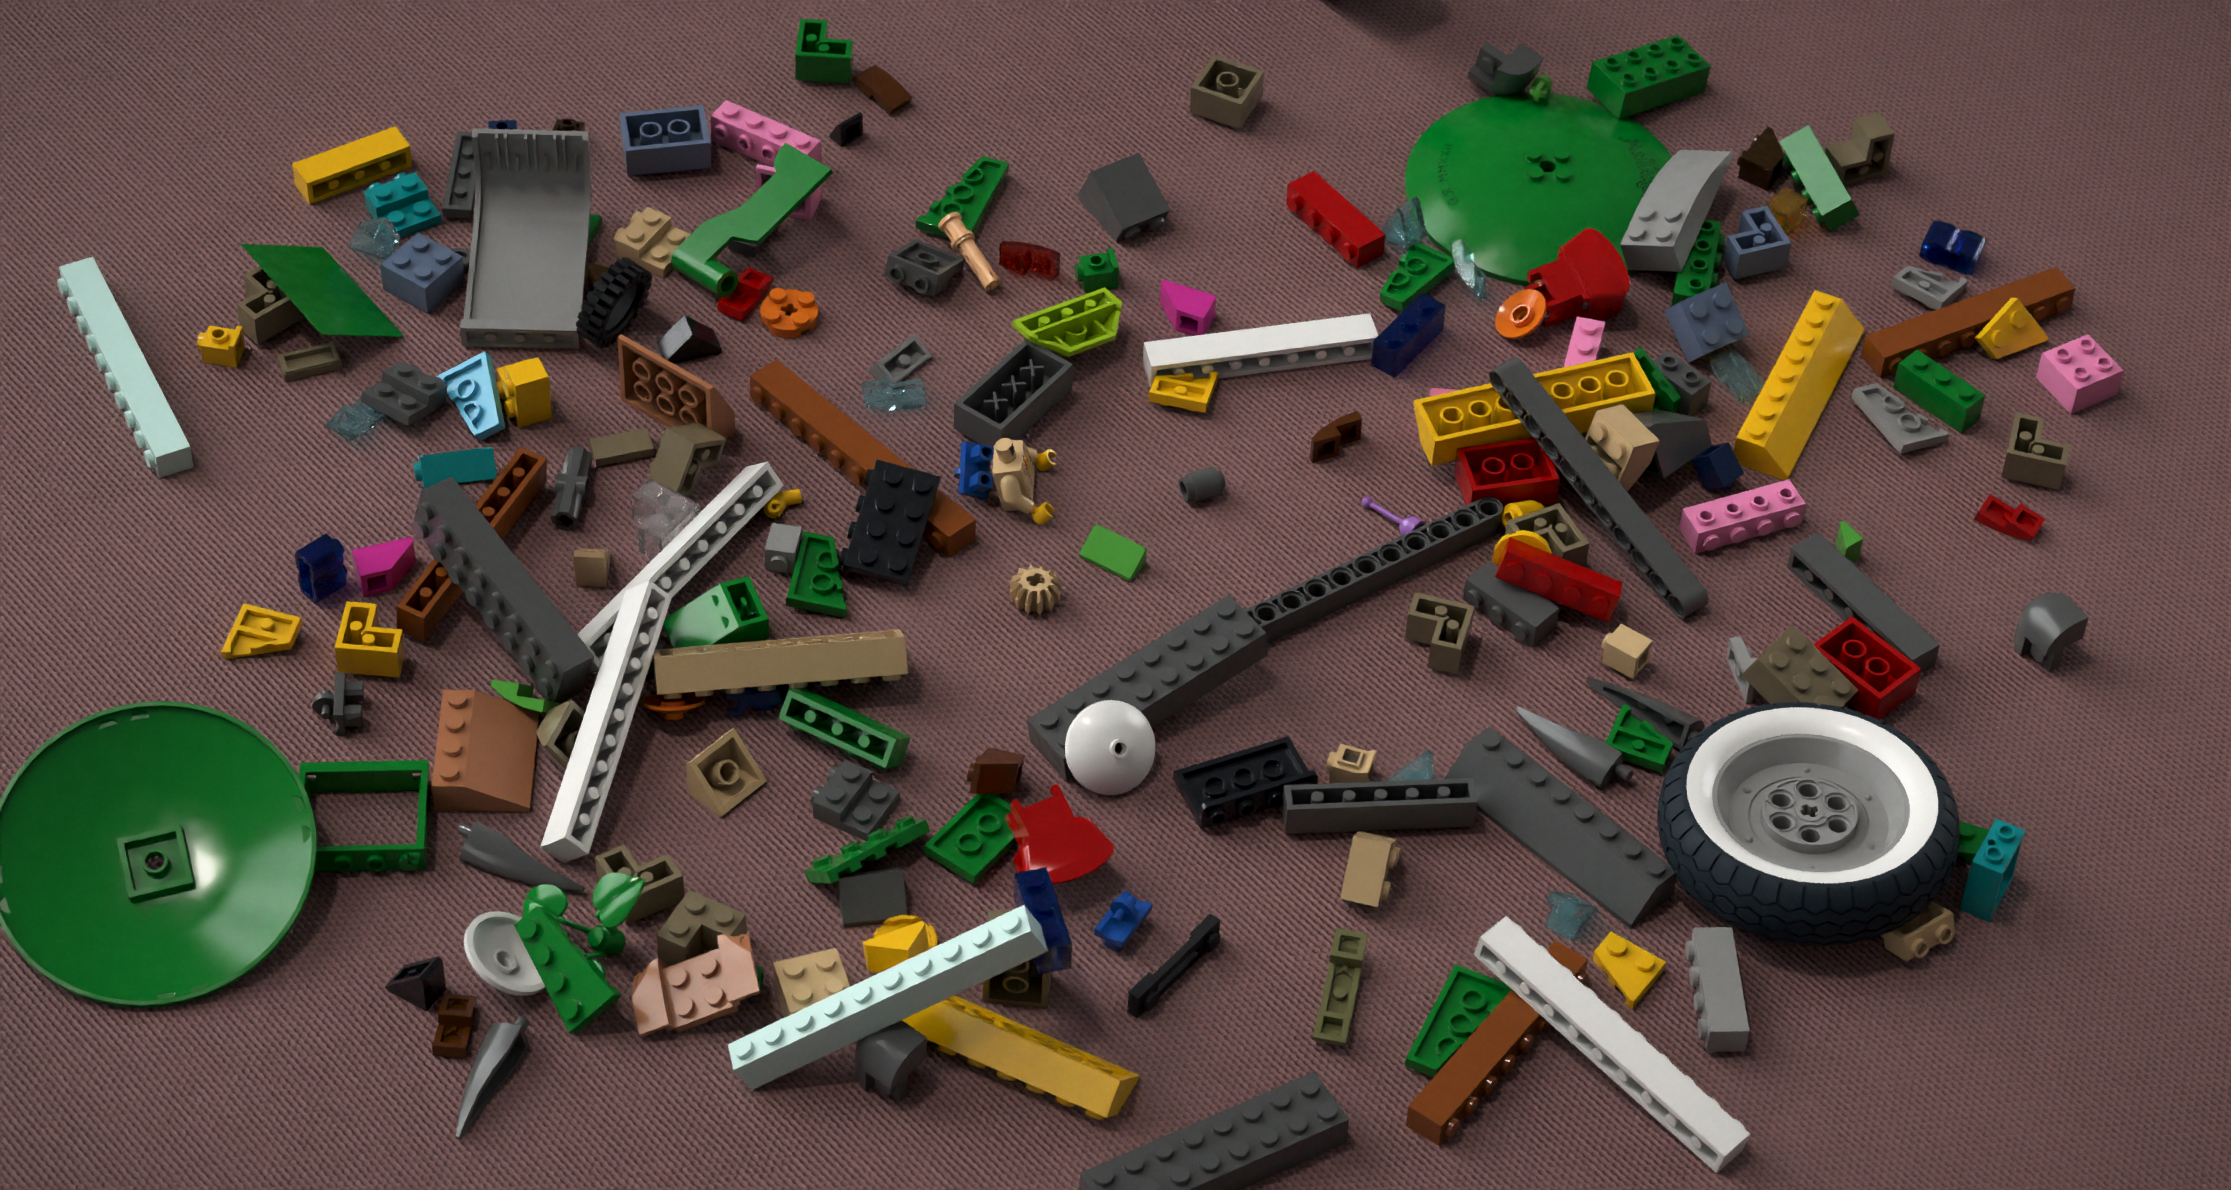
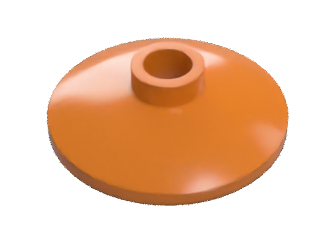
(1520, 314)
(673, 708)

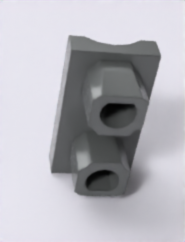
(336, 705)

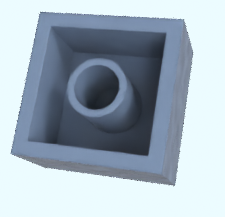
(422, 273)
(1707, 322)

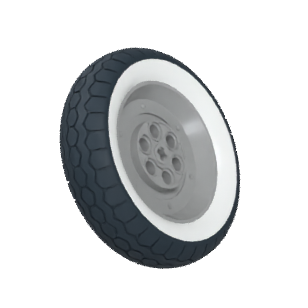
(1808, 824)

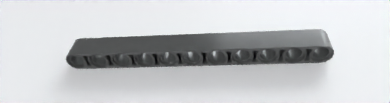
(1599, 488)
(1378, 568)

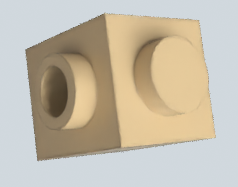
(1626, 650)

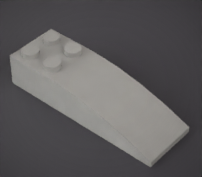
(1674, 210)

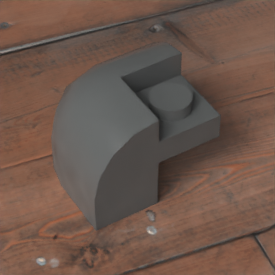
(1504, 73)
(2049, 626)
(888, 1058)

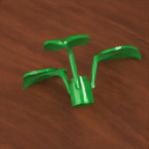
(613, 897)

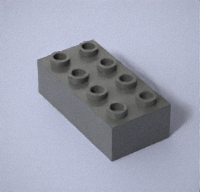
(1013, 395)

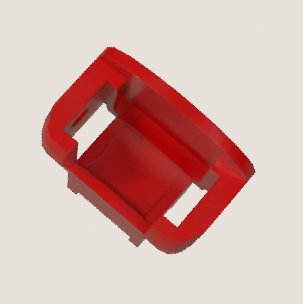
(1584, 272)
(1057, 839)

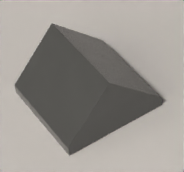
(871, 896)

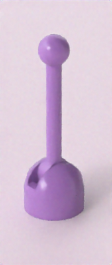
(1406, 525)

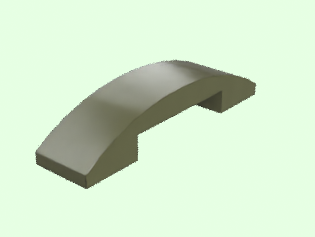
(1340, 987)

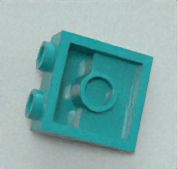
(404, 203)

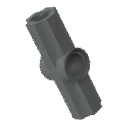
(572, 488)

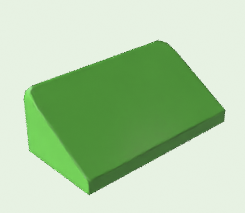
(1113, 553)

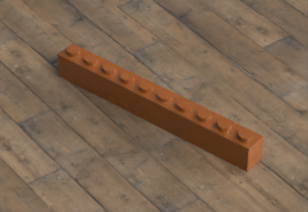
(849, 446)

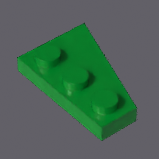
(1416, 274)
(816, 577)

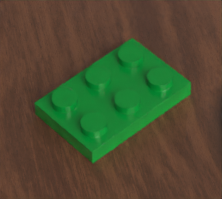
(973, 838)

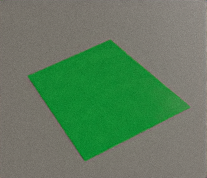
(322, 290)

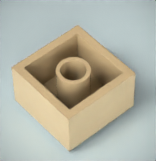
(808, 979)

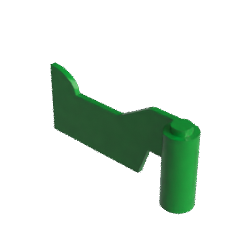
(753, 222)

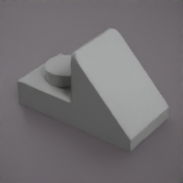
(1739, 659)

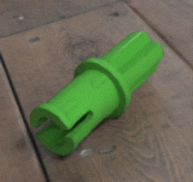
(1541, 87)

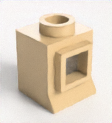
(1351, 764)

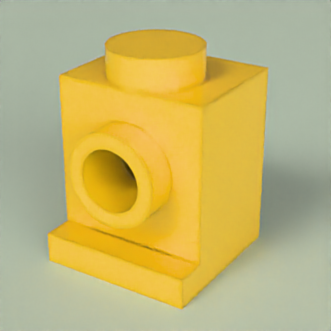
(221, 345)

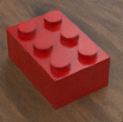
(1506, 472)
(1872, 665)

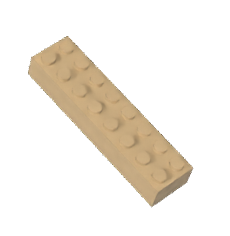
(780, 662)

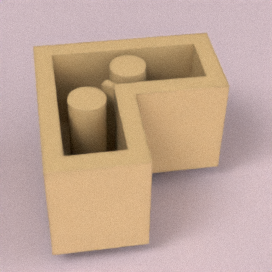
(1367, 868)

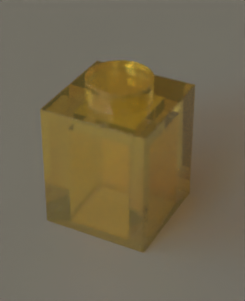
(1788, 209)

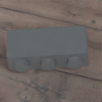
(1510, 606)

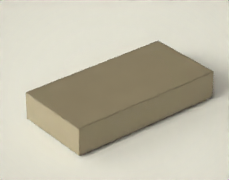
(309, 362)
(621, 447)

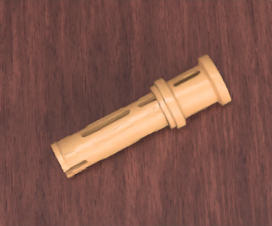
(963, 241)

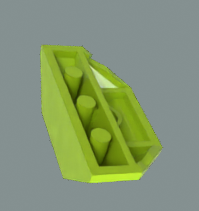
(1073, 323)

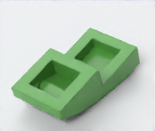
(522, 695)

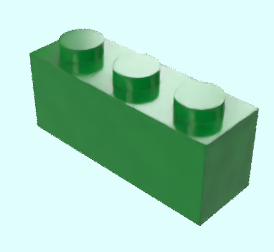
(1939, 391)

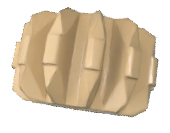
(1035, 589)

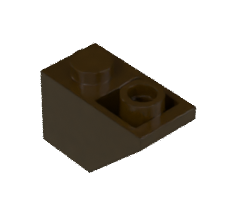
(1762, 161)

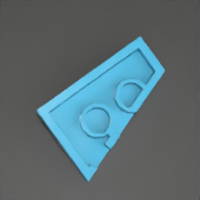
(476, 394)

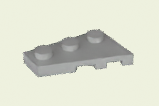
(1896, 423)

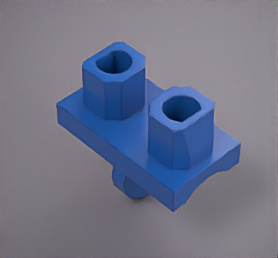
(975, 470)
(1122, 920)

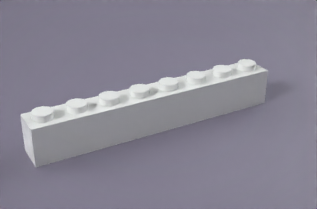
(1263, 348)

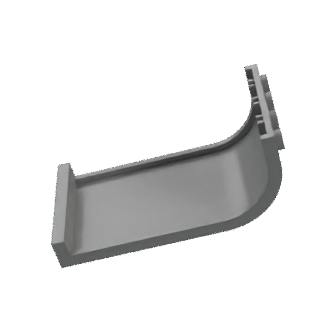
(528, 238)

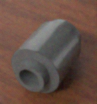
(1202, 484)

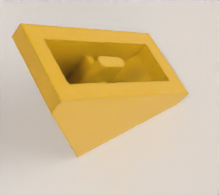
(895, 947)

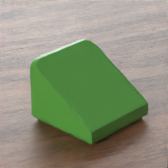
(1848, 542)

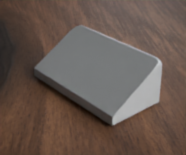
(902, 360)

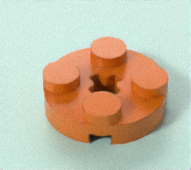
(789, 300)

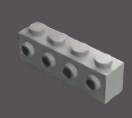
(1718, 989)

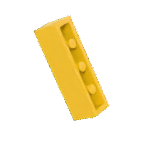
(352, 165)

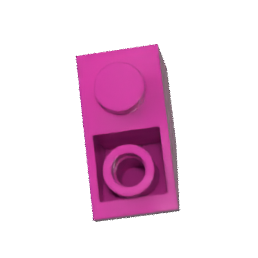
(1187, 308)
(383, 565)

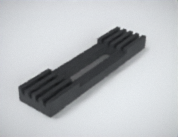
(1152, 986)

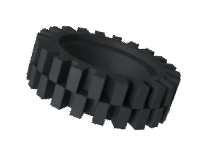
(613, 302)

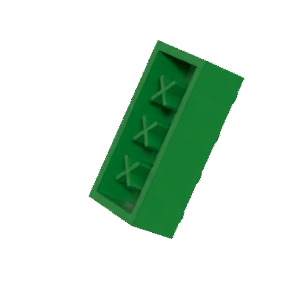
(1648, 76)

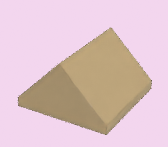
(723, 774)

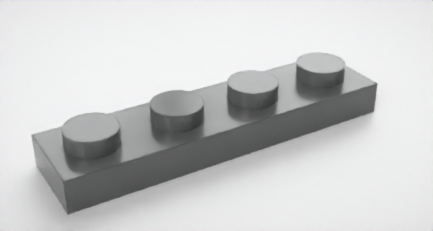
(460, 186)

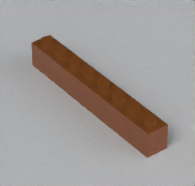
(1959, 323)
(501, 506)
(1483, 1059)

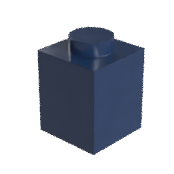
(1717, 467)

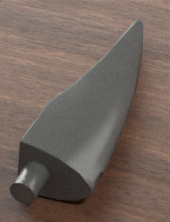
(1666, 719)
(1583, 753)
(499, 855)
(494, 1064)

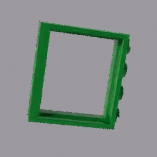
(367, 777)

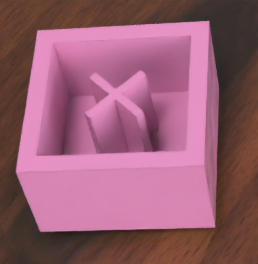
(2079, 374)

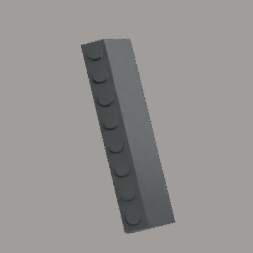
(1564, 829)

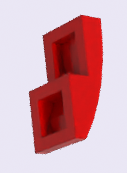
(747, 295)
(2018, 523)

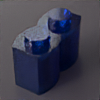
(1952, 247)
(321, 568)

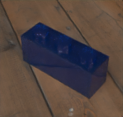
(1408, 335)
(1037, 893)

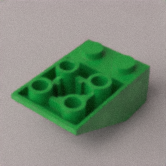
(720, 616)

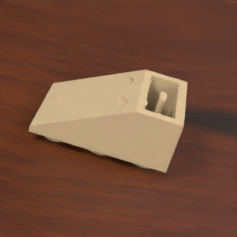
(1622, 443)

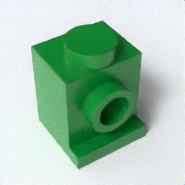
(1097, 271)

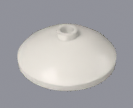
(1092, 745)
(500, 954)

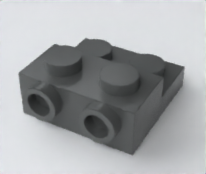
(922, 267)
(406, 393)
(853, 800)

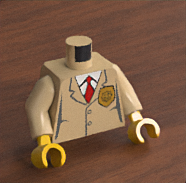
(1014, 477)

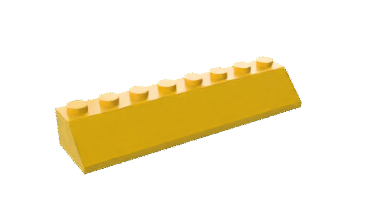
(1799, 387)
(1482, 417)
(1026, 1056)

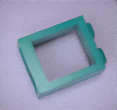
(461, 465)
(1992, 870)

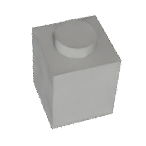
(782, 547)

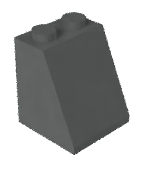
(1124, 198)
(1680, 440)

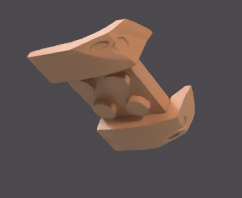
(695, 988)

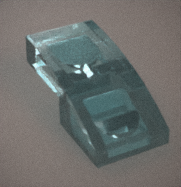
(1468, 270)
(1738, 373)
(885, 395)
(355, 420)

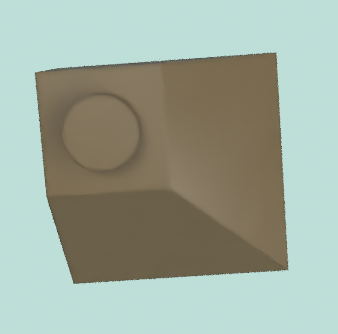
(560, 730)

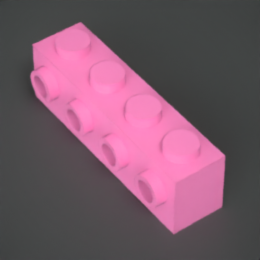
(757, 135)
(1742, 516)

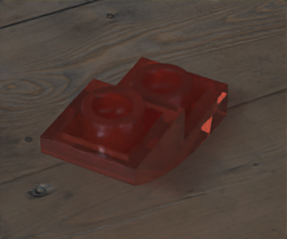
(1024, 256)

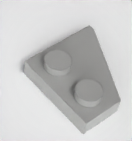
(1928, 286)

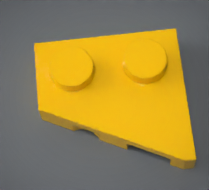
(2010, 331)
(1183, 391)
(260, 632)
(1628, 967)

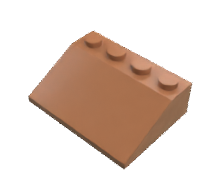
(669, 391)
(484, 754)

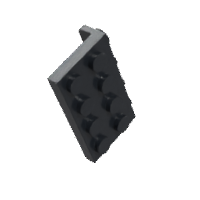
(889, 523)
(1242, 782)

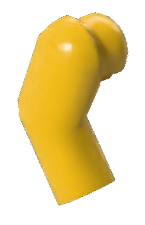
(780, 501)

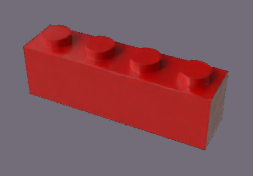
(1335, 219)
(1558, 579)

